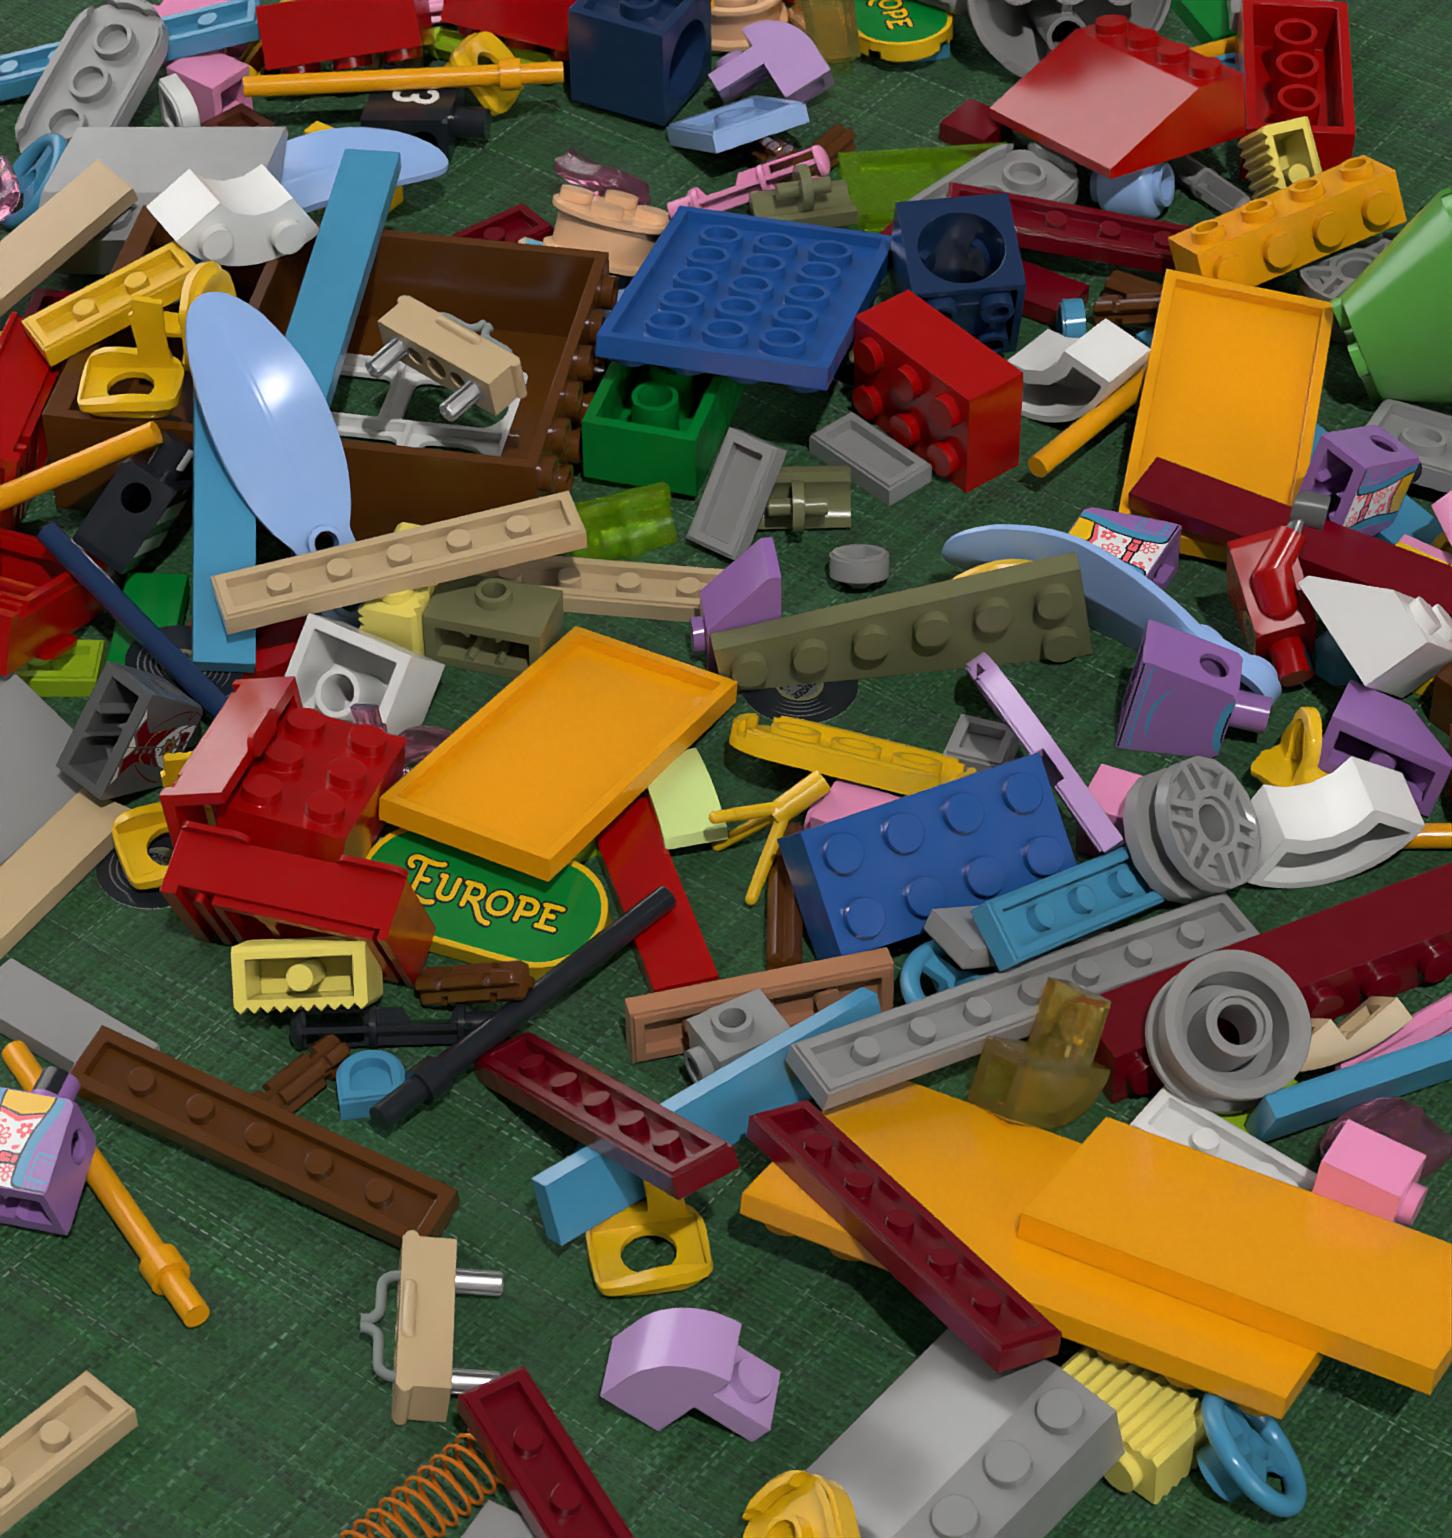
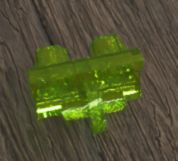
(627, 523)

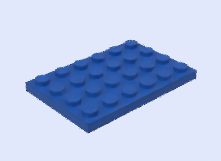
(747, 299)

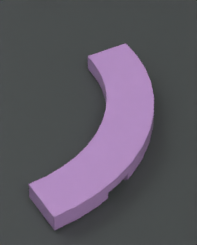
(1034, 738)

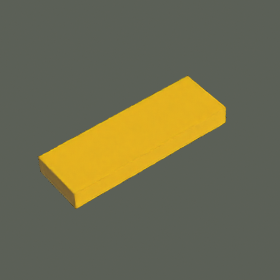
(105, 304)

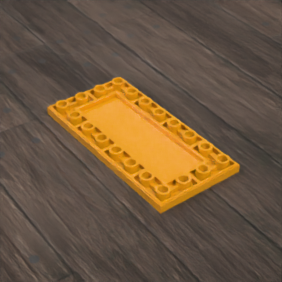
(977, 1182)

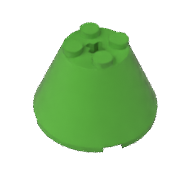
(1402, 312)

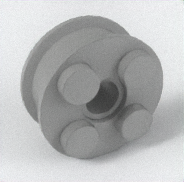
(1195, 1057)

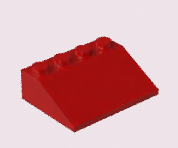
(1125, 99)

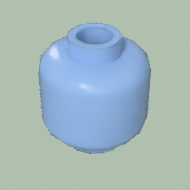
(1136, 193)

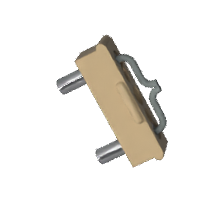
(451, 354)
(425, 1327)

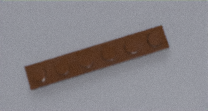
(261, 1140)

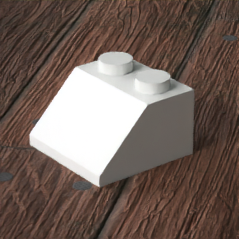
(1383, 633)
(350, 666)

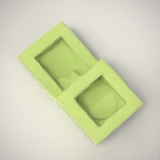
(682, 803)

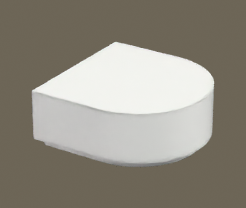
(177, 103)

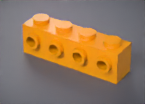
(1293, 224)

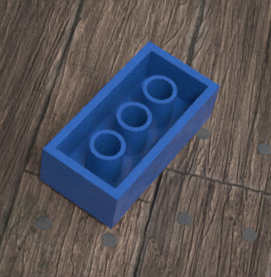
(943, 847)

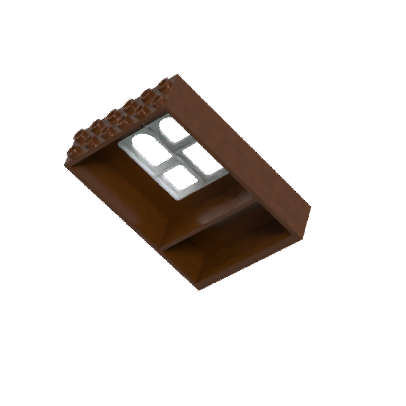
(537, 299)

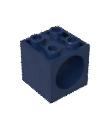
(639, 54)
(967, 243)

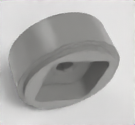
(859, 565)

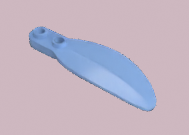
(315, 158)
(270, 426)
(1115, 593)

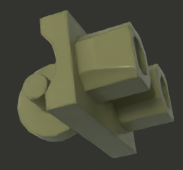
(806, 201)
(809, 499)

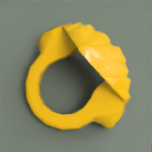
(1296, 756)

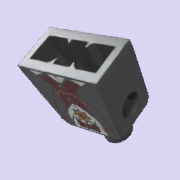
(127, 732)

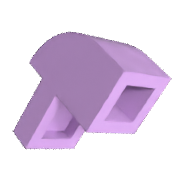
(775, 53)
(686, 1362)

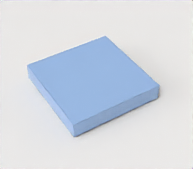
(737, 124)

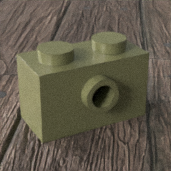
(491, 624)

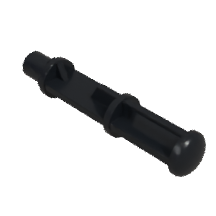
(389, 1026)

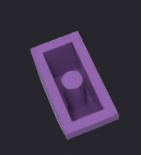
(739, 596)
(1388, 735)

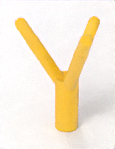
(761, 815)

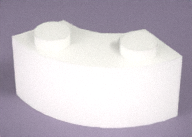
(233, 219)
(1074, 375)
(1333, 825)

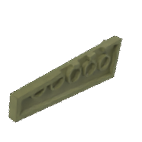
(1007, 612)

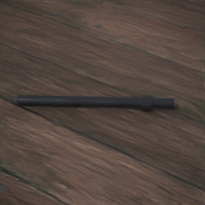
(434, 1076)

